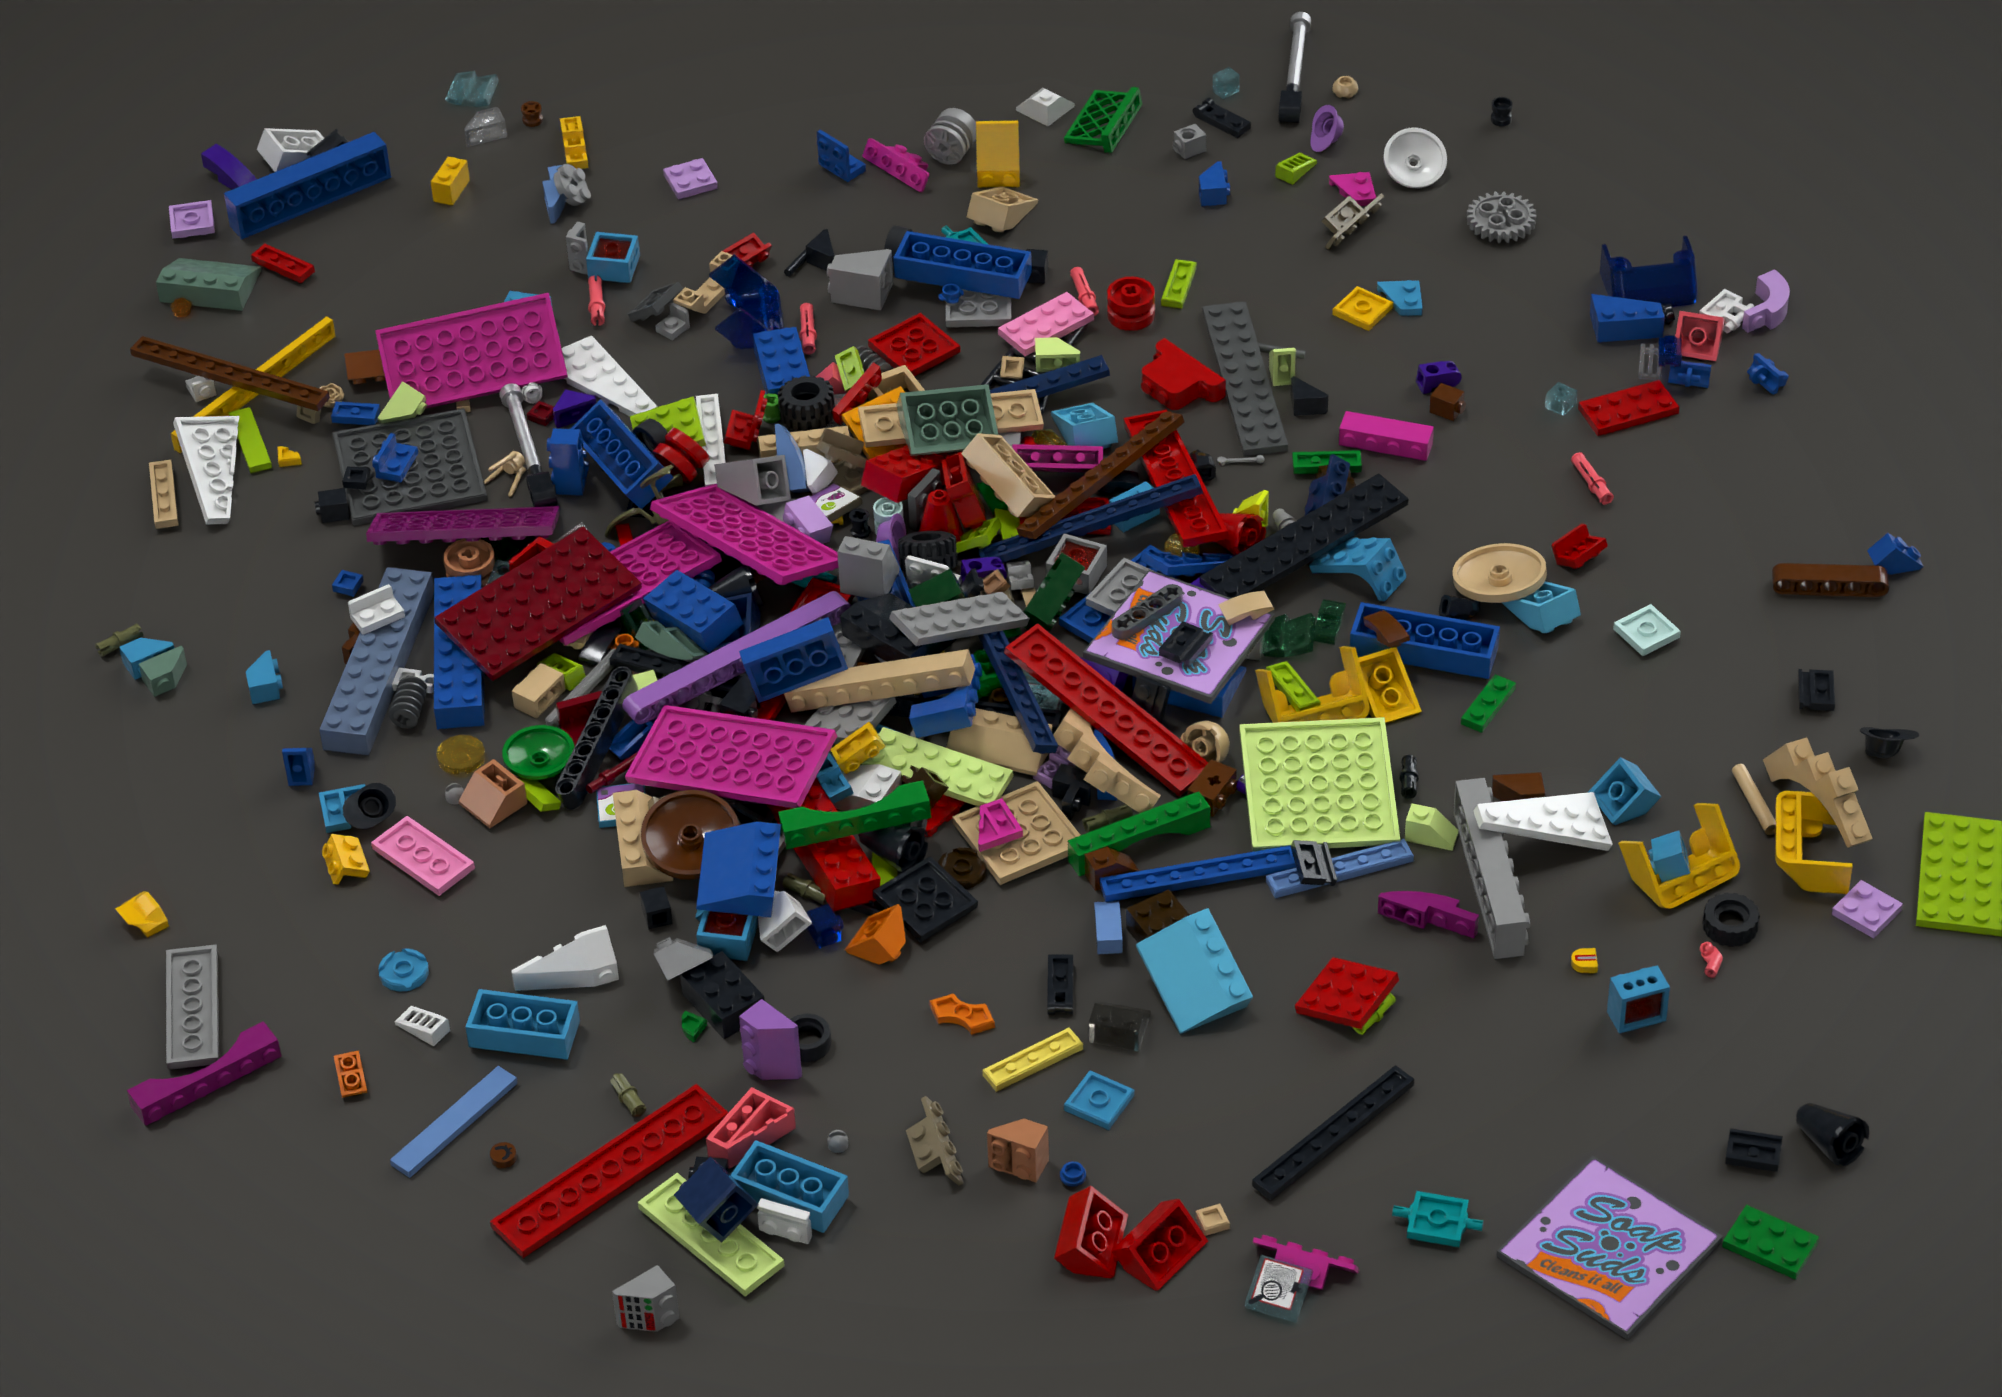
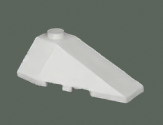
(581, 963)

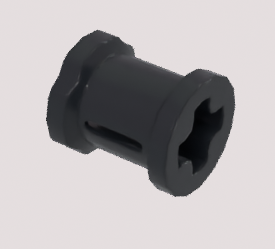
(860, 523)

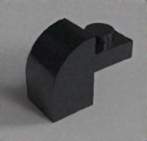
(1071, 787)

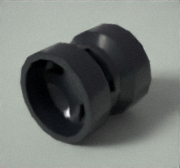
(1501, 111)

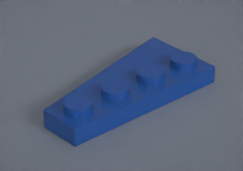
(1186, 565)

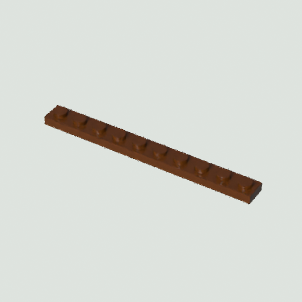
(230, 373)
(1100, 475)

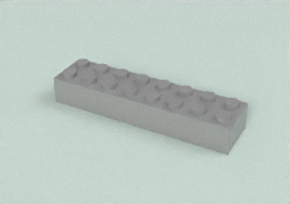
(1491, 873)

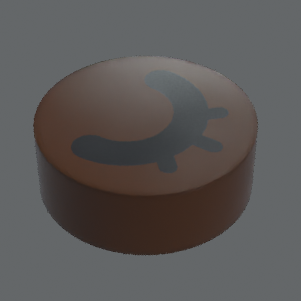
(503, 1155)

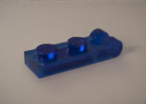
(1669, 351)

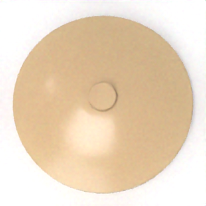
(1499, 573)

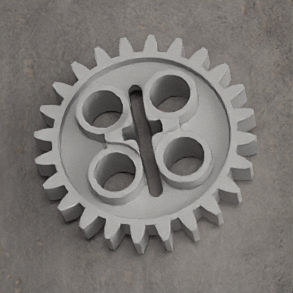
(1501, 217)

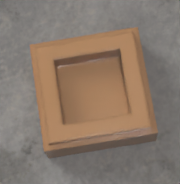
(995, 583)

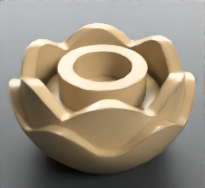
(1345, 87)
(336, 394)

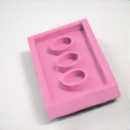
(1048, 320)
(423, 855)

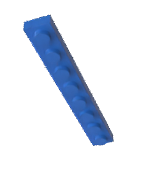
(1197, 873)

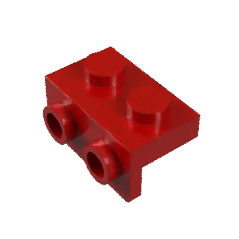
(750, 249)
(1577, 547)

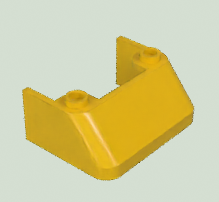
(1346, 700)
(1801, 816)
(1710, 863)

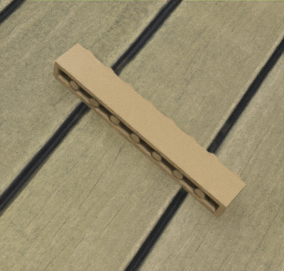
(885, 681)

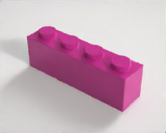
(1386, 435)
(1059, 457)

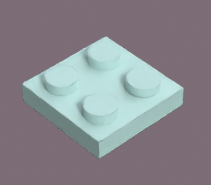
(1646, 630)

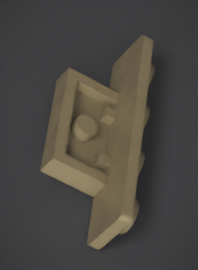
(1346, 216)
(931, 1143)

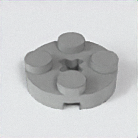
(572, 184)

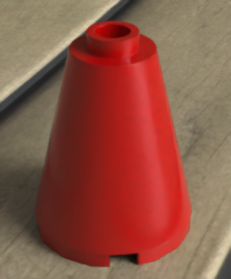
(941, 515)
(1243, 531)

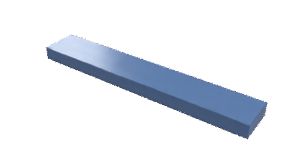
(1345, 867)
(453, 1121)

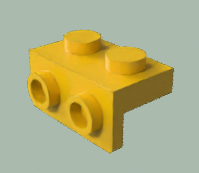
(857, 748)
(344, 857)

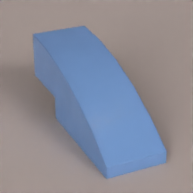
(554, 201)
(794, 459)
(1108, 927)

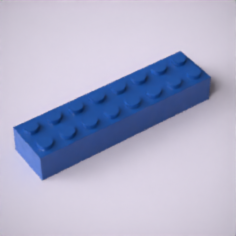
(307, 185)
(457, 679)

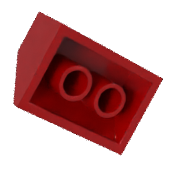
(1089, 1234)
(1160, 1244)

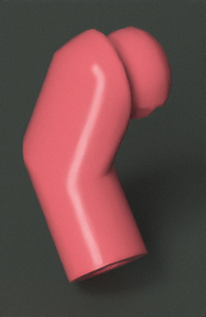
(1712, 957)

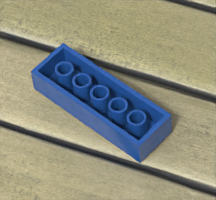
(963, 263)
(620, 453)
(1434, 641)

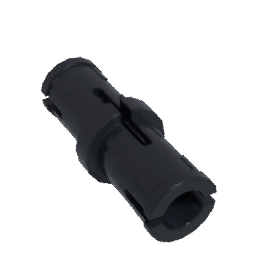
(1409, 776)

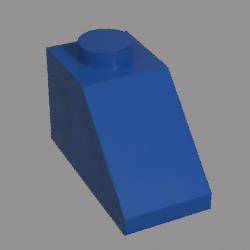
(299, 766)

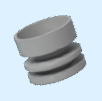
(950, 136)

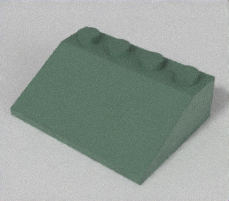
(207, 283)
(945, 418)

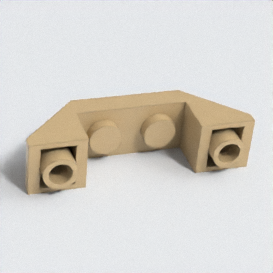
(707, 294)

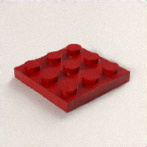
(914, 344)
(1347, 992)

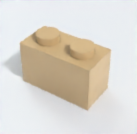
(538, 690)

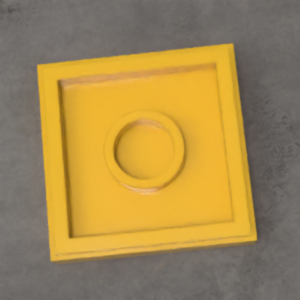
(1362, 308)

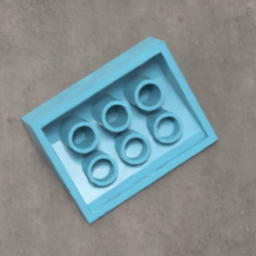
(1194, 971)

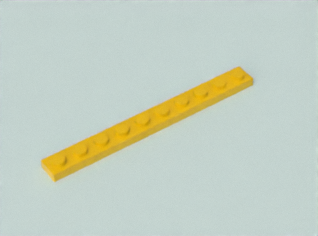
(277, 365)

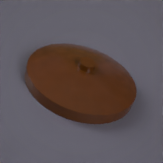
(677, 828)

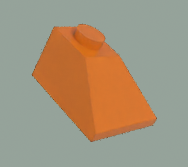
(879, 937)

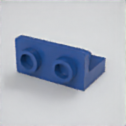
(394, 459)

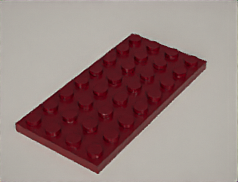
(537, 603)

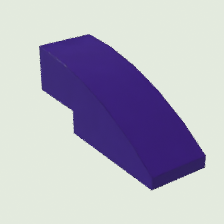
(226, 167)

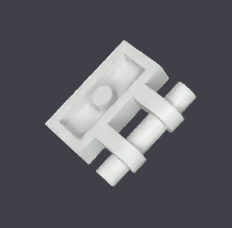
(1723, 306)

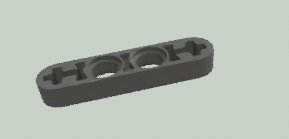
(1127, 626)

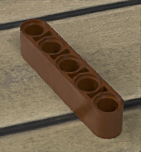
(1830, 580)

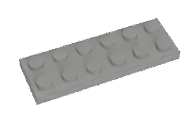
(959, 618)
(192, 1007)

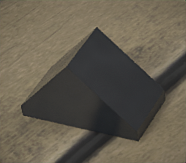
(820, 250)
(1307, 399)

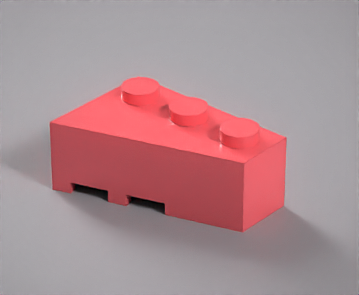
(751, 1119)

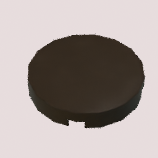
(964, 866)

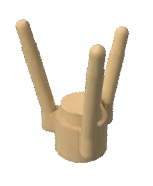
(510, 464)

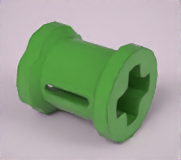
(772, 411)

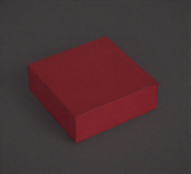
(541, 413)

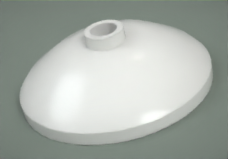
(1415, 146)

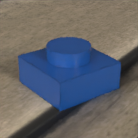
(347, 583)

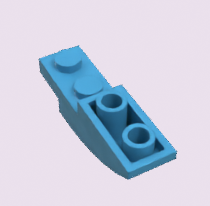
(833, 780)

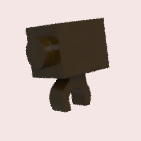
(933, 783)

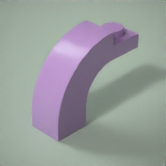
(1775, 293)

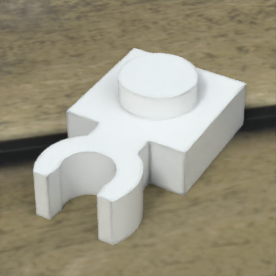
(403, 672)

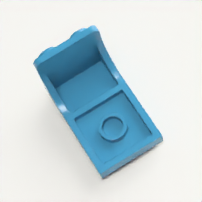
(1369, 558)

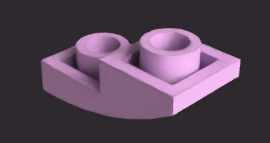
(1048, 770)

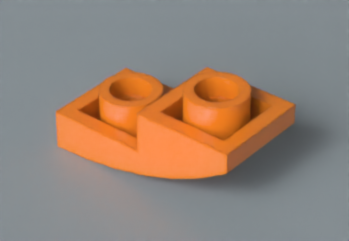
(350, 1074)

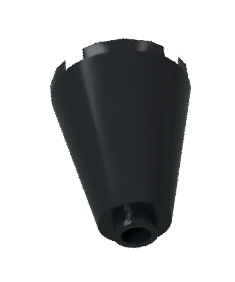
(737, 583)
(897, 845)
(1833, 1132)

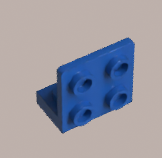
(836, 157)

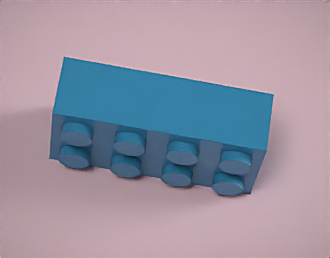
(522, 1024)
(792, 1182)

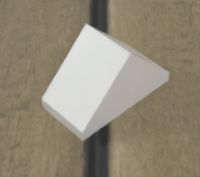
(818, 471)

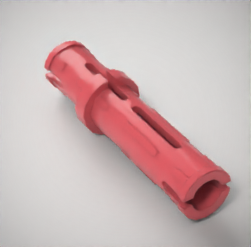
(1085, 294)
(596, 304)
(808, 342)
(1602, 492)

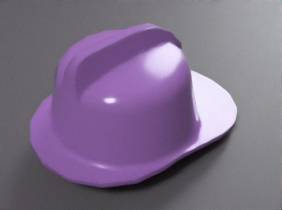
(1326, 128)
(892, 530)

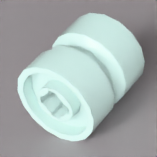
(884, 510)

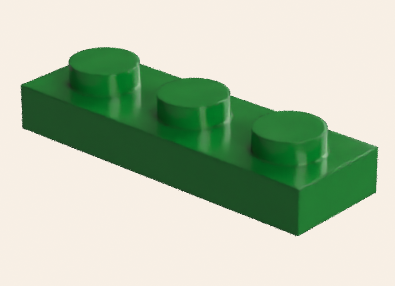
(1310, 461)
(1488, 703)

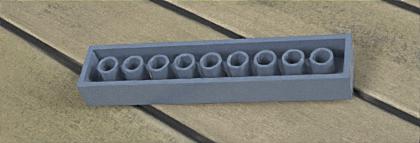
(368, 677)

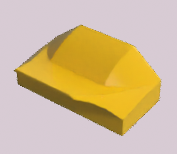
(143, 913)

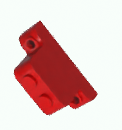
(1179, 379)
(963, 491)

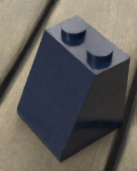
(715, 1199)

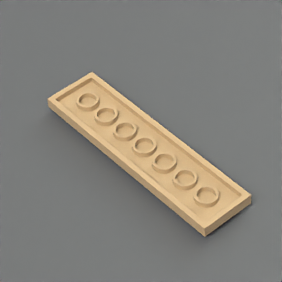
(1013, 413)

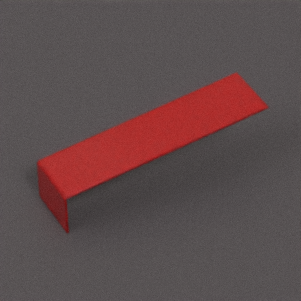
(624, 533)

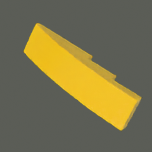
(574, 142)

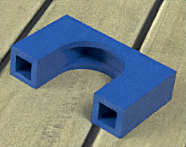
(949, 712)

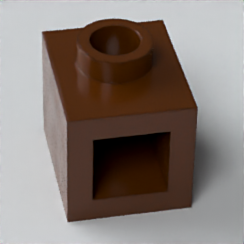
(1447, 402)

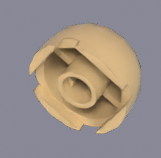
(1207, 740)

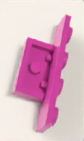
(898, 163)
(1316, 1261)

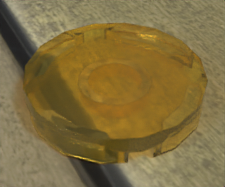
(461, 754)

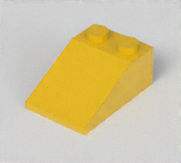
(997, 154)
(1388, 686)

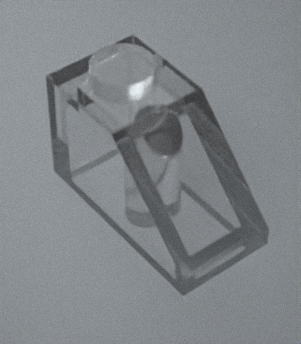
(485, 127)

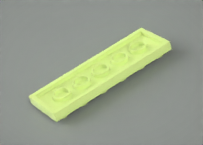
(966, 776)
(739, 1259)

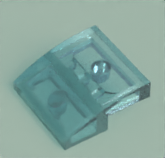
(472, 90)

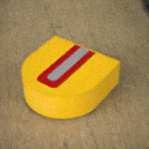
(1584, 960)

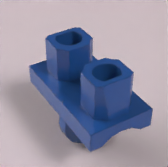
(1765, 373)
(1690, 374)

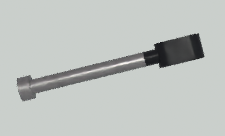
(1291, 98)
(538, 482)

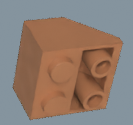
(493, 794)
(1019, 1149)

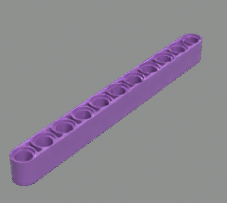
(724, 662)

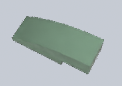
(668, 641)

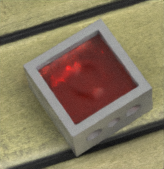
(1087, 553)

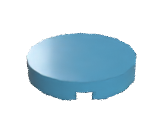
(403, 970)

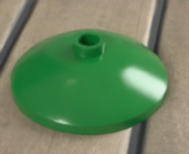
(537, 752)

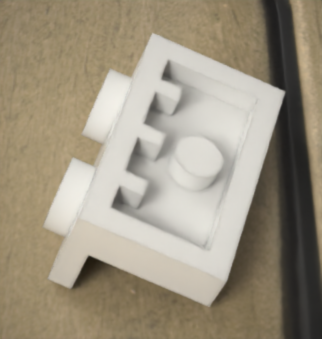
(375, 609)

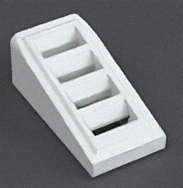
(431, 1036)

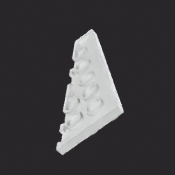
(598, 374)
(210, 459)
(1561, 819)

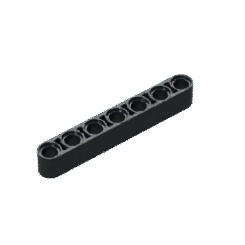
(595, 738)

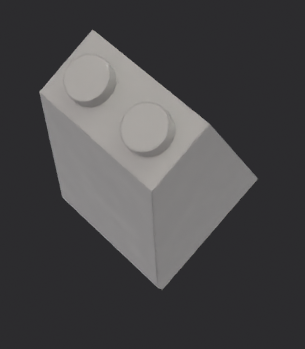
(861, 278)
(755, 479)
(866, 567)

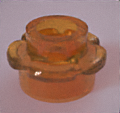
(181, 307)

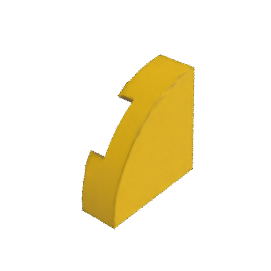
(287, 457)

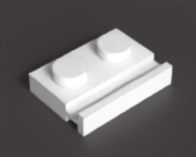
(784, 1221)

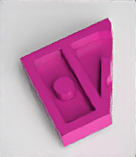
(1356, 185)
(997, 825)

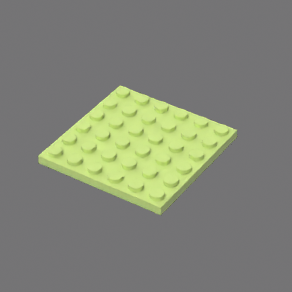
(1319, 783)

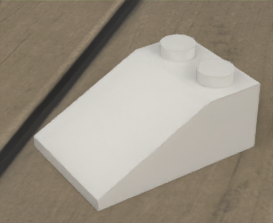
(287, 146)
(869, 785)

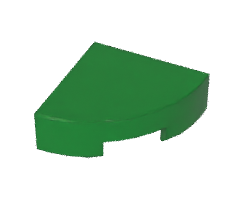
(692, 1025)

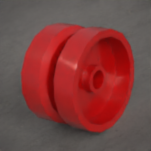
(1131, 303)
(681, 453)

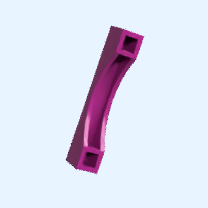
(161, 1097)

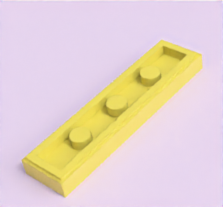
(1032, 1059)

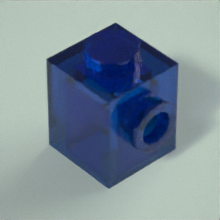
(825, 926)

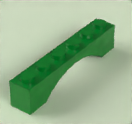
(1181, 816)
(808, 826)

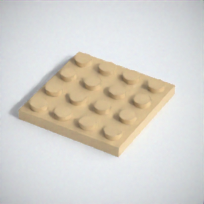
(1043, 837)

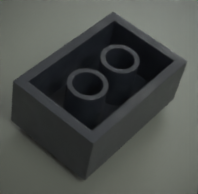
(720, 993)

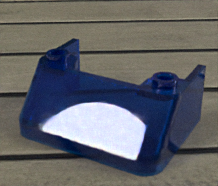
(1657, 283)
(753, 296)

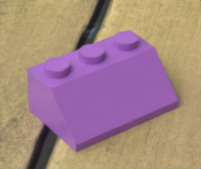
(770, 1043)

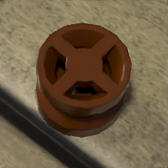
(531, 114)

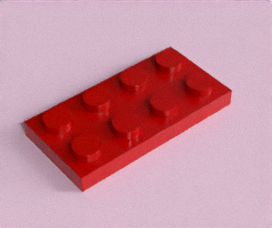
(1628, 407)

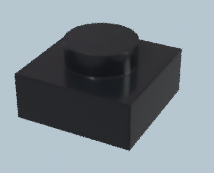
(356, 477)

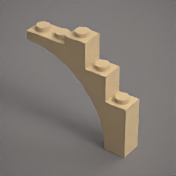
(1101, 768)
(1831, 787)

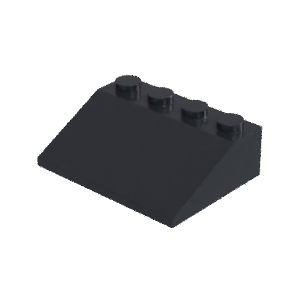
(870, 627)

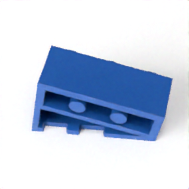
(1625, 318)
(567, 461)

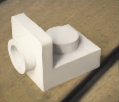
(201, 388)

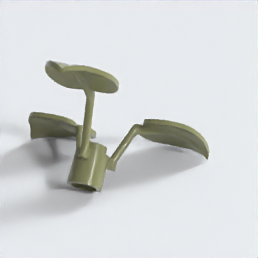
(675, 482)

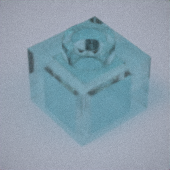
(1226, 83)
(1561, 398)

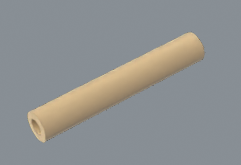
(1754, 798)

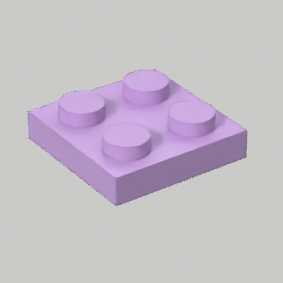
(690, 178)
(191, 219)
(1867, 909)

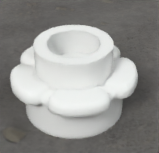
(534, 396)

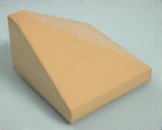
(1012, 367)

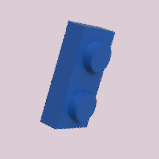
(355, 413)

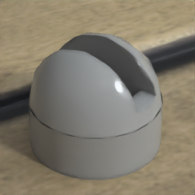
(453, 793)
(837, 1141)

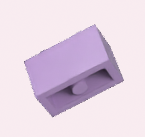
(808, 518)

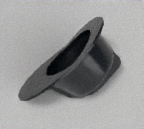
(1885, 742)
(369, 806)

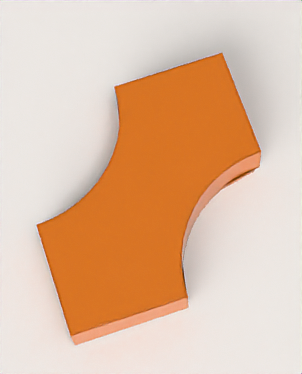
(970, 1016)

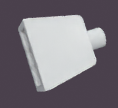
(786, 921)

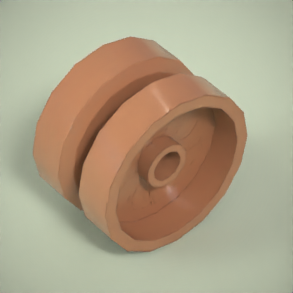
(469, 558)

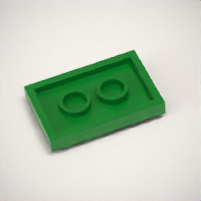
(1770, 1242)

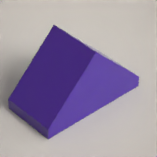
(572, 407)

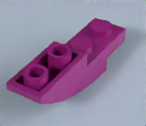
(1423, 908)

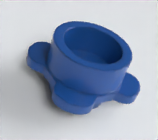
(951, 293)

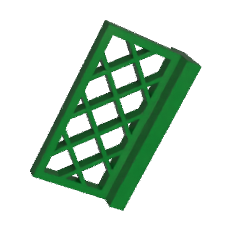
(1118, 121)

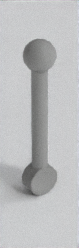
(1222, 460)

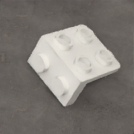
(921, 570)

